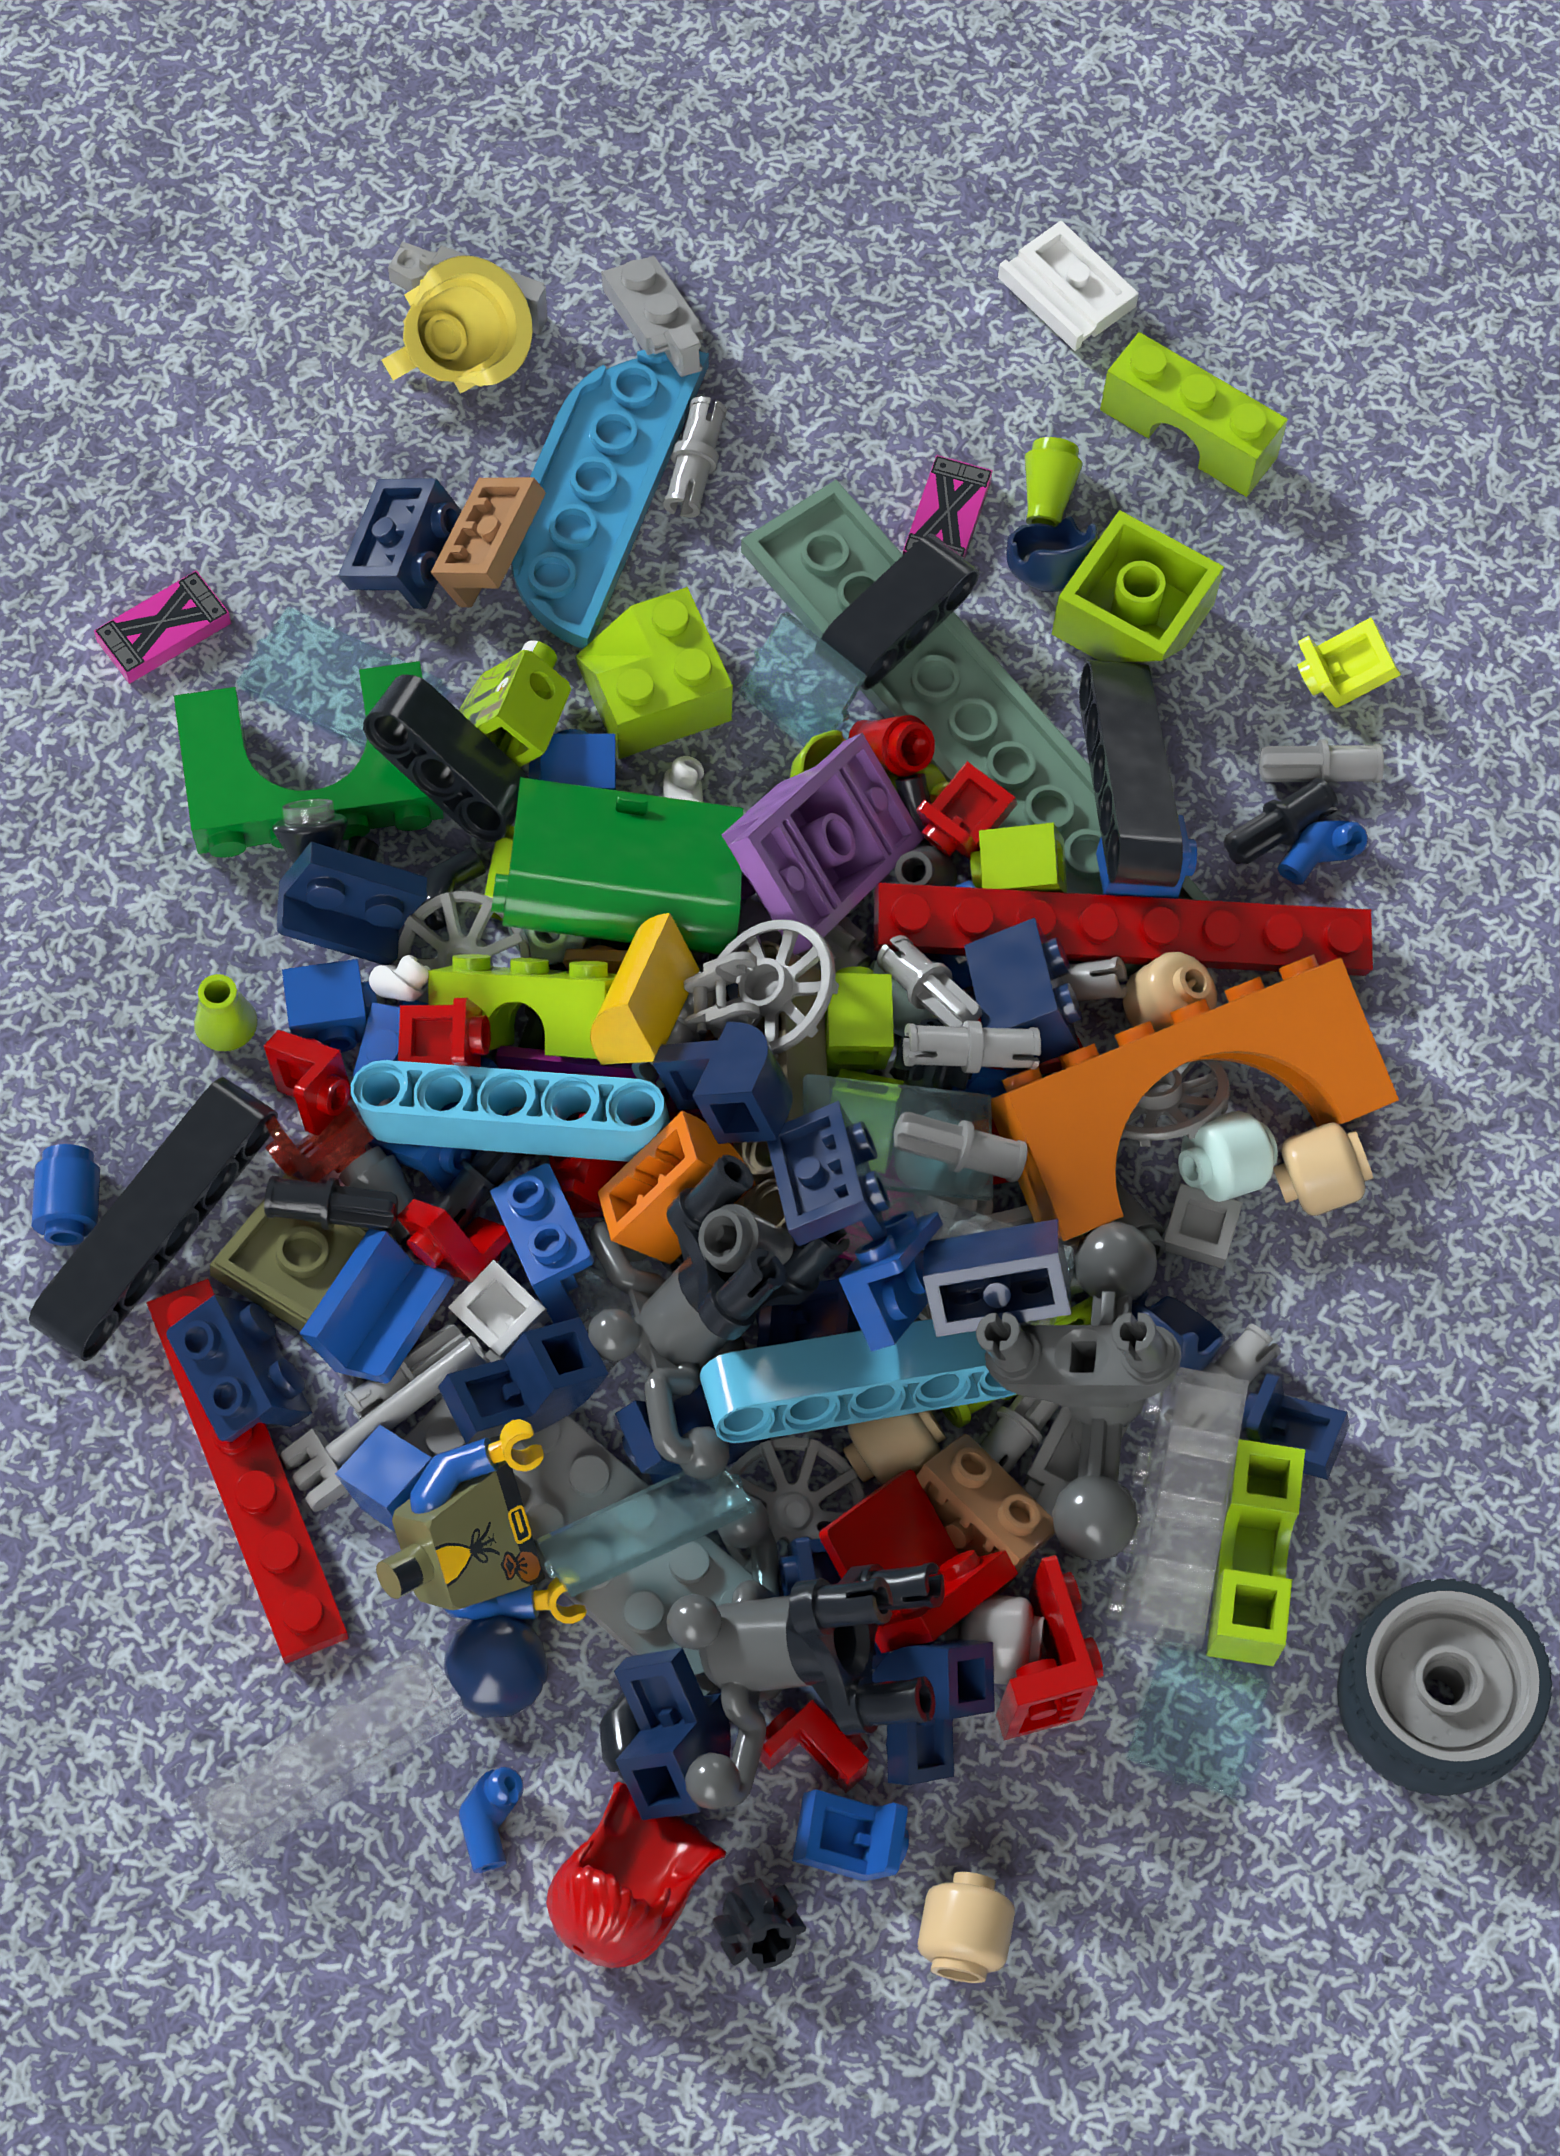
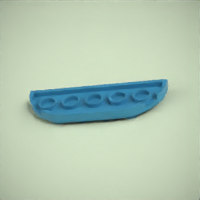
(598, 486)

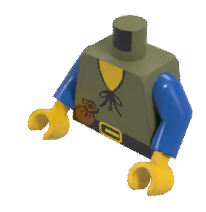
(470, 1536)

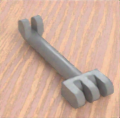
(329, 1457)

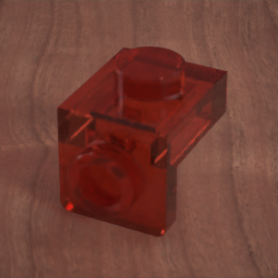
(319, 1155)

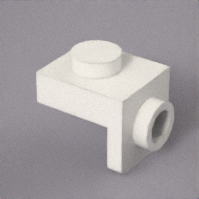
(498, 1309)

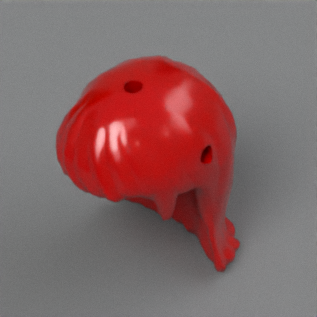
(627, 1883)

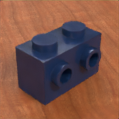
(1022, 987)
(997, 1272)

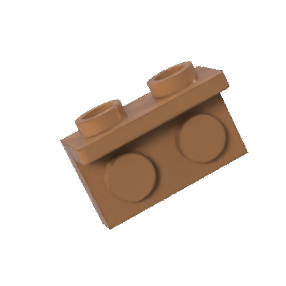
(487, 536)
(983, 1504)

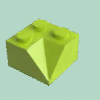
(1136, 595)
(656, 674)

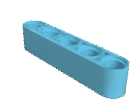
(489, 1092)
(842, 1382)

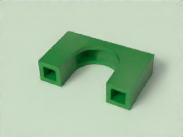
(238, 807)

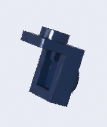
(1295, 1423)

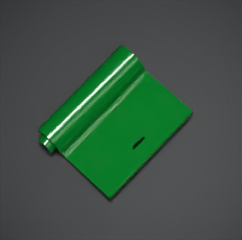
(614, 859)

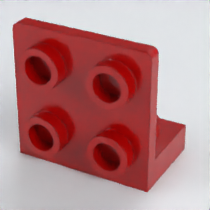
(902, 1530)
(1057, 1687)

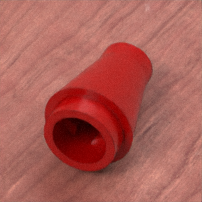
(899, 742)

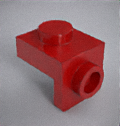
(963, 809)
(444, 1033)
(311, 1075)
(444, 1245)
(834, 1751)

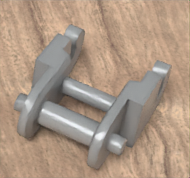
(716, 977)

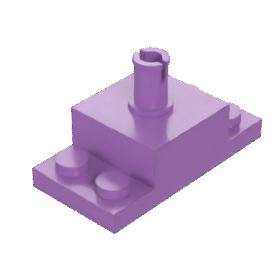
(823, 839)

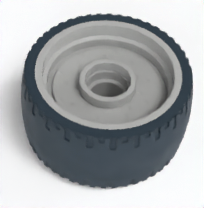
(1473, 1646)

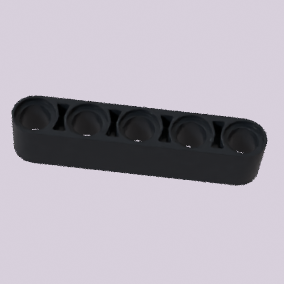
(1130, 774)
(152, 1219)

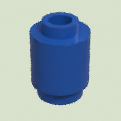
(65, 1194)

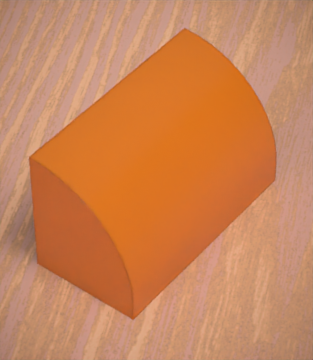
(643, 1189)

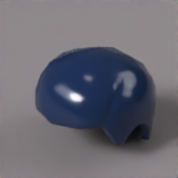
(1048, 555)
(1195, 1334)
(496, 1666)

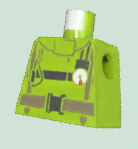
(519, 702)

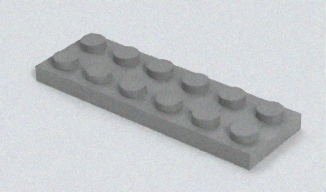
(577, 1481)

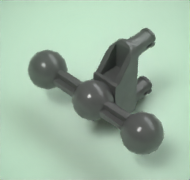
(1098, 1374)

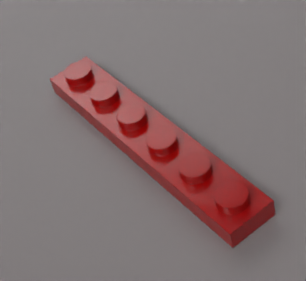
(259, 1509)

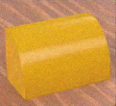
(644, 995)

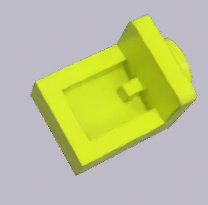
(1347, 663)

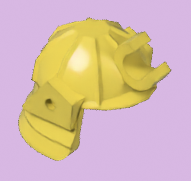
(464, 325)

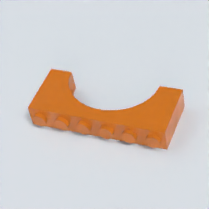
(1297, 1030)

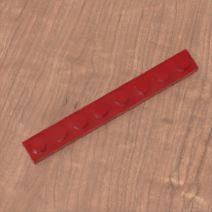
(1127, 926)

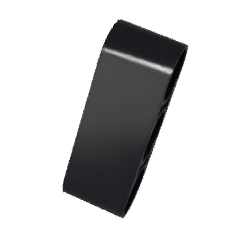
(901, 608)
(446, 757)

